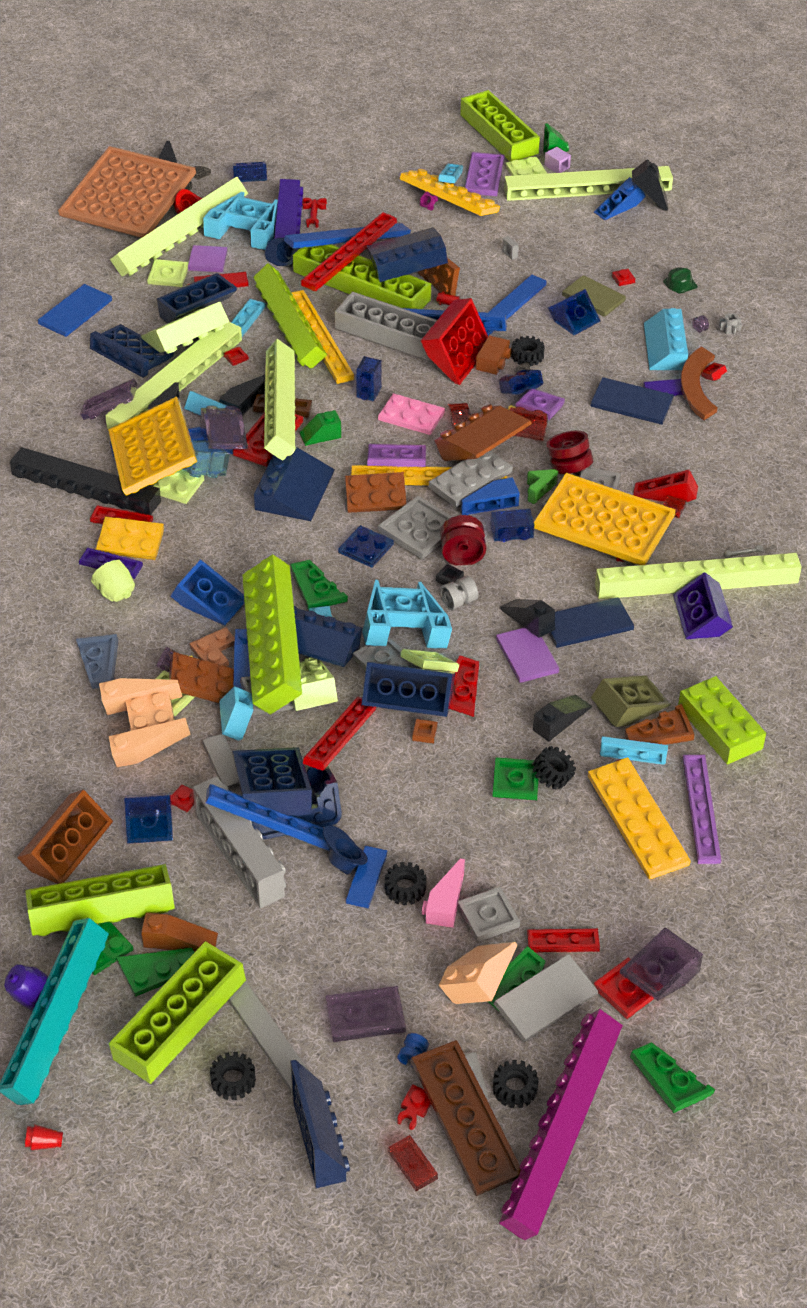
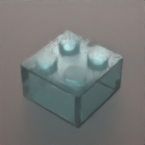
(209, 461)

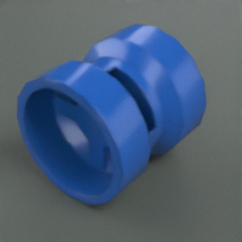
(413, 1045)

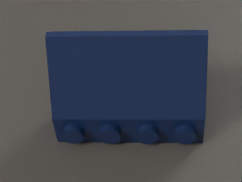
(407, 254)
(293, 486)
(274, 779)
(318, 1127)

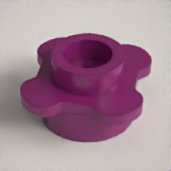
(424, 201)

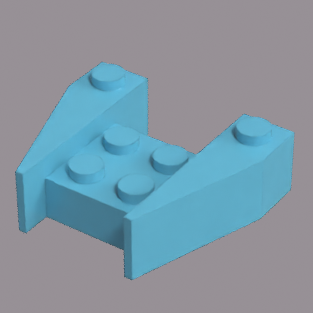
(244, 214)
(405, 608)

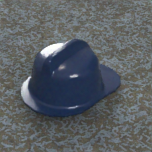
(279, 252)
(343, 851)

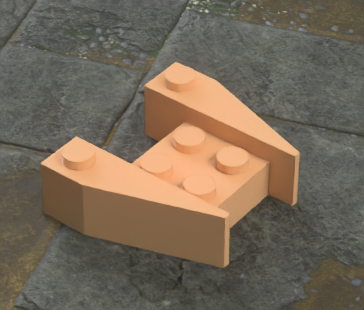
(149, 717)

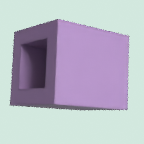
(557, 160)

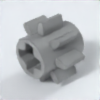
(730, 323)

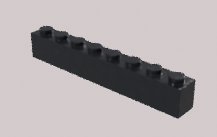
(82, 481)

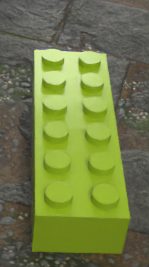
(500, 126)
(100, 899)
(177, 1012)

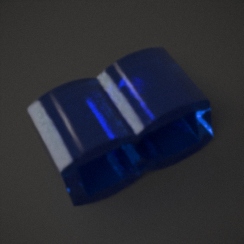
(521, 381)

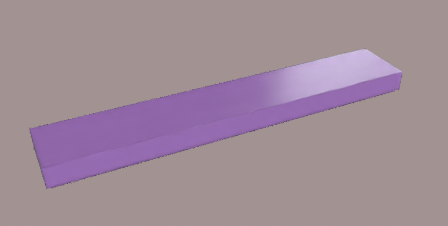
(701, 809)

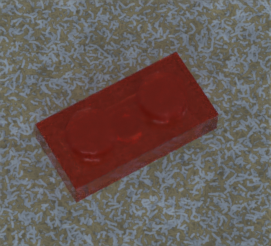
(413, 1163)

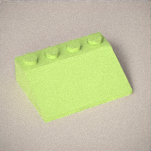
(186, 328)

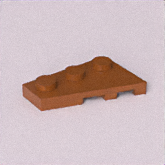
(665, 729)

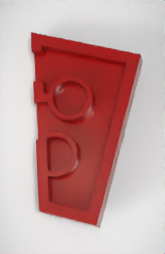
(465, 686)

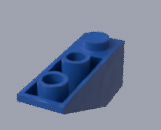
(621, 200)

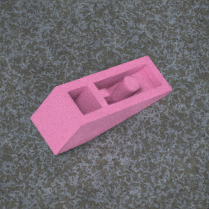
(444, 897)

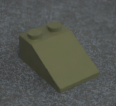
(628, 699)

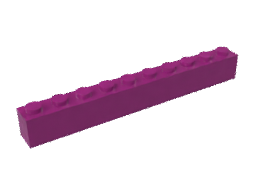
(560, 1125)

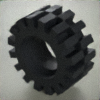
(535, 346)
(559, 761)
(405, 894)
(232, 1063)
(519, 1071)

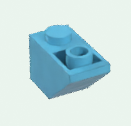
(235, 712)

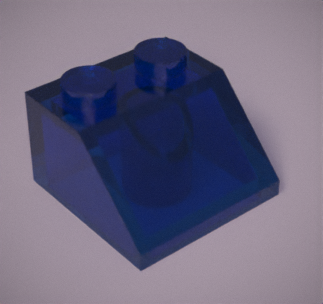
(575, 313)
(148, 817)

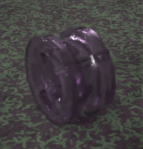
(700, 323)

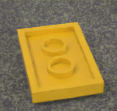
(130, 538)

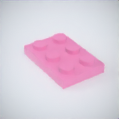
(411, 414)

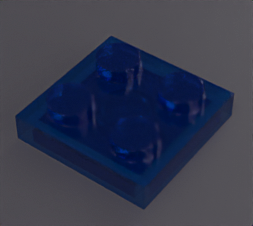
(366, 546)

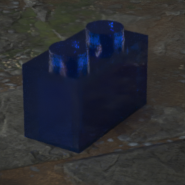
(368, 378)
(512, 525)

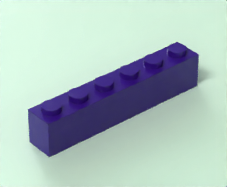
(289, 208)

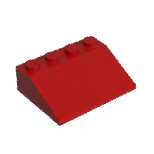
(456, 339)

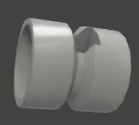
(459, 592)

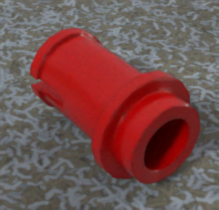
(446, 299)

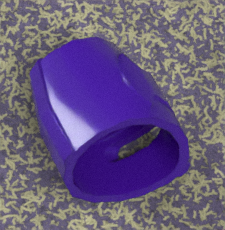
(25, 984)

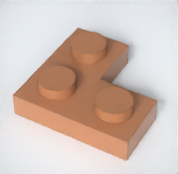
(210, 646)

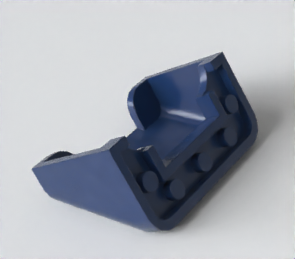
(324, 804)

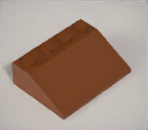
(480, 433)

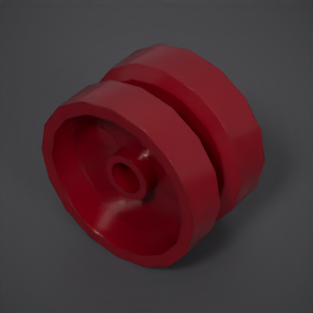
(570, 452)
(463, 540)

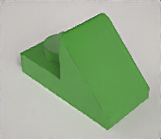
(540, 483)

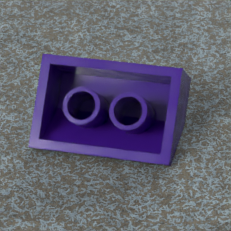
(702, 608)

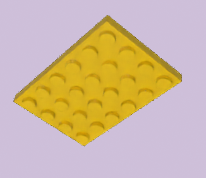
(152, 446)
(604, 519)

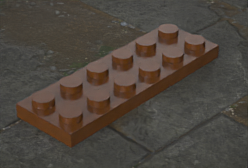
(466, 1117)

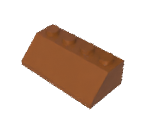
(66, 838)

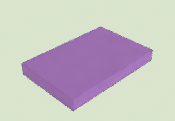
(396, 455)
(527, 654)

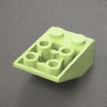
(317, 685)

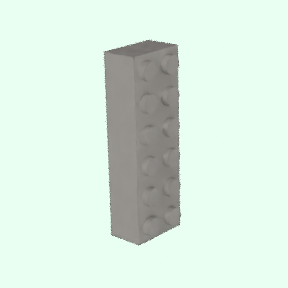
(383, 324)
(242, 848)

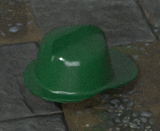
(680, 280)

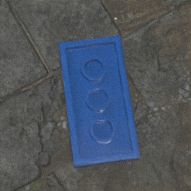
(75, 310)

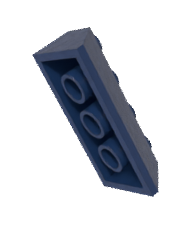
(194, 297)
(326, 637)
(408, 688)

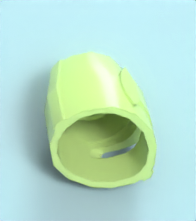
(113, 581)

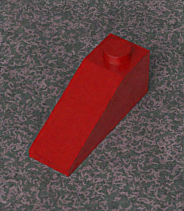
(678, 485)

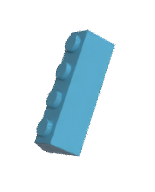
(666, 340)

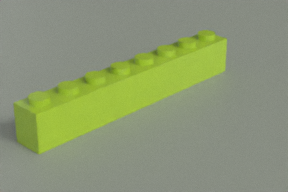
(289, 316)

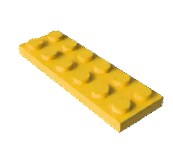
(450, 192)
(638, 818)

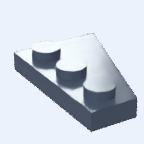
(99, 657)

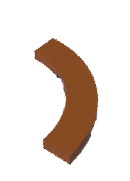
(691, 385)

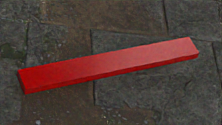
(348, 252)

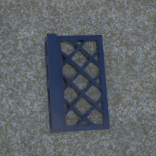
(127, 356)

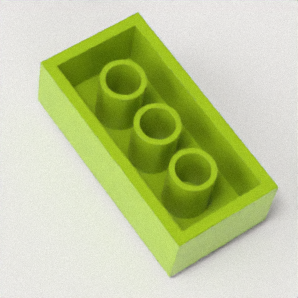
(722, 720)

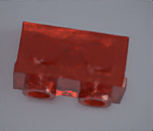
(539, 423)

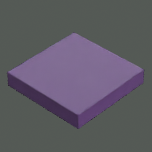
(207, 258)
(541, 401)

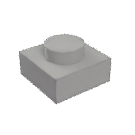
(510, 247)

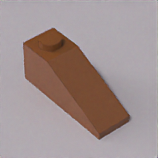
(172, 933)

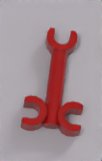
(314, 205)

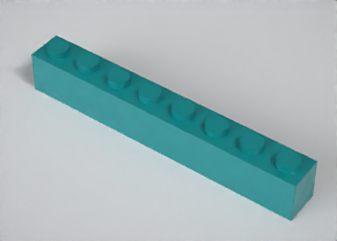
(53, 1012)

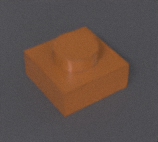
(425, 731)

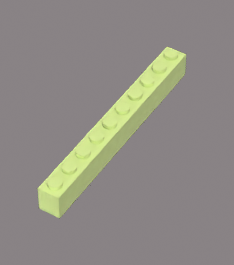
(573, 183)
(173, 230)
(181, 370)
(279, 400)
(672, 577)

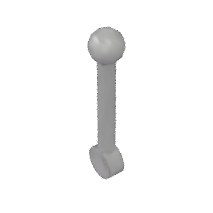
(728, 553)

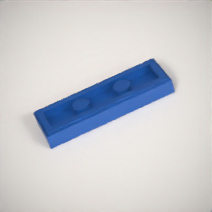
(366, 878)

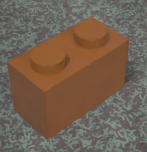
(493, 355)

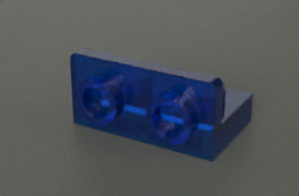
(250, 171)

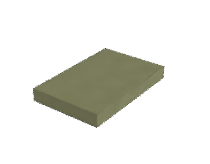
(602, 297)

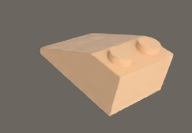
(477, 973)

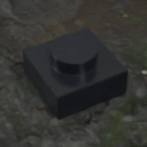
(448, 574)

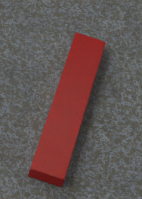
(338, 735)

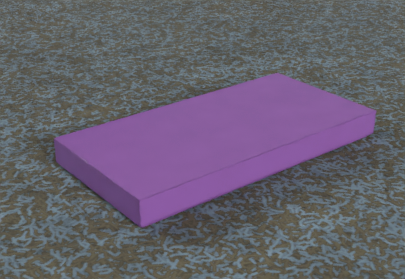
(484, 173)

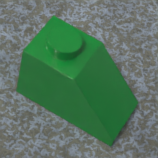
(553, 139)
(322, 428)

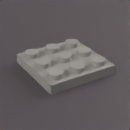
(416, 527)

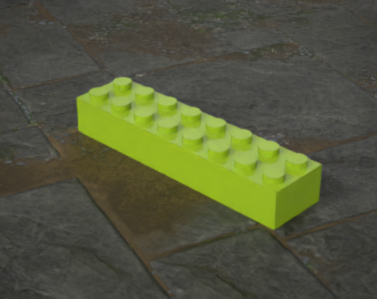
(361, 278)
(271, 635)

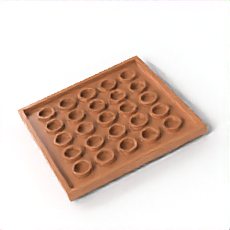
(127, 192)

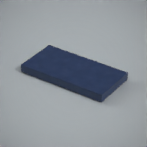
(632, 400)
(590, 622)

